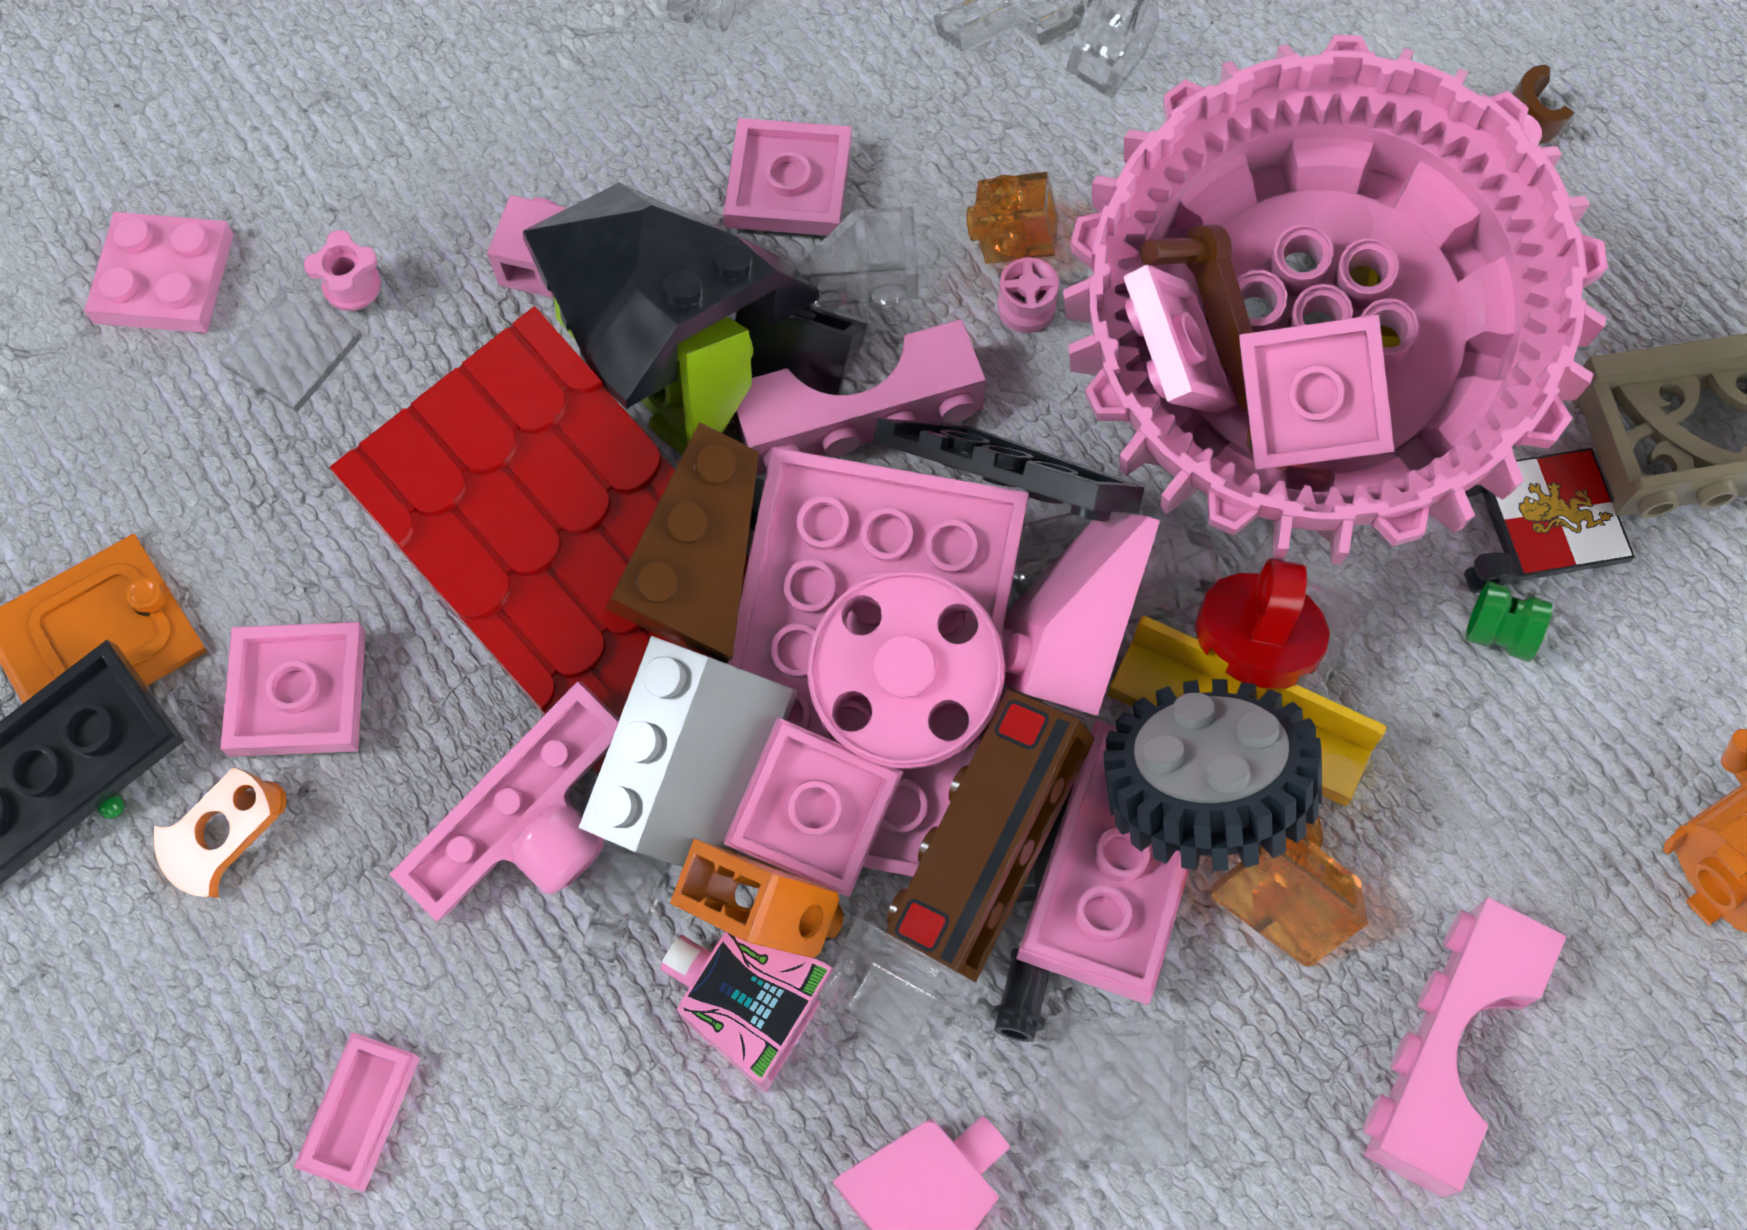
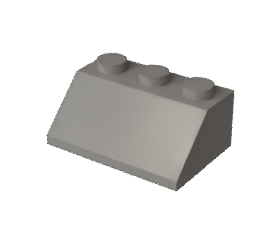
(682, 752)

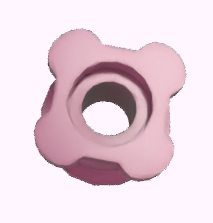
(346, 272)

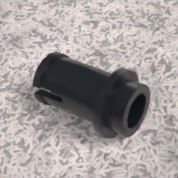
(1021, 1001)

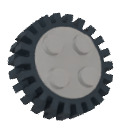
(1213, 774)

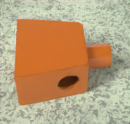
(787, 910)

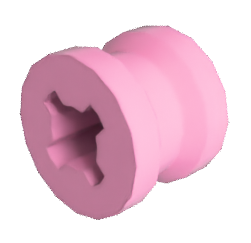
(1039, 286)

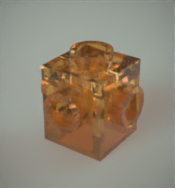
(1014, 217)

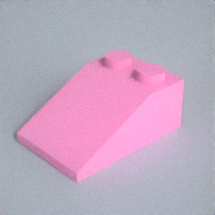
(1074, 616)

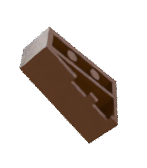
(693, 551)

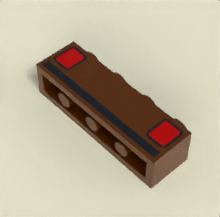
(990, 834)

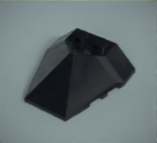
(647, 277)

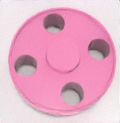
(906, 669)

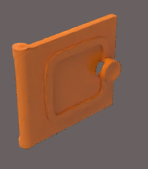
(86, 605)

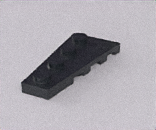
(1013, 465)

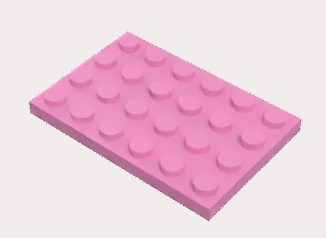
(843, 522)

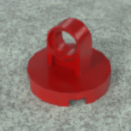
(1264, 625)

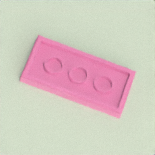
(1102, 901)

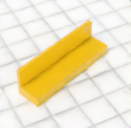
(1168, 657)

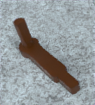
(1208, 256)

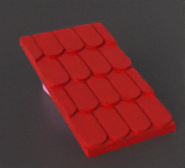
(521, 508)

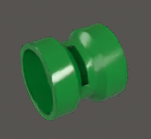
(1508, 621)

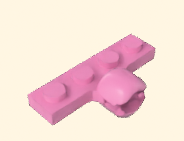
(518, 812)

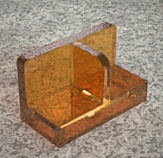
(1296, 900)

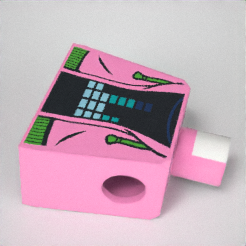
(747, 1000)

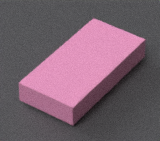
(357, 1112)

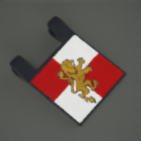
(1551, 522)

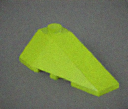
(709, 383)

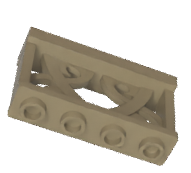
(1636, 383)

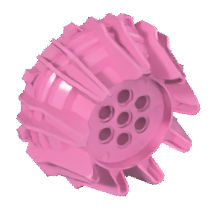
(1355, 170)

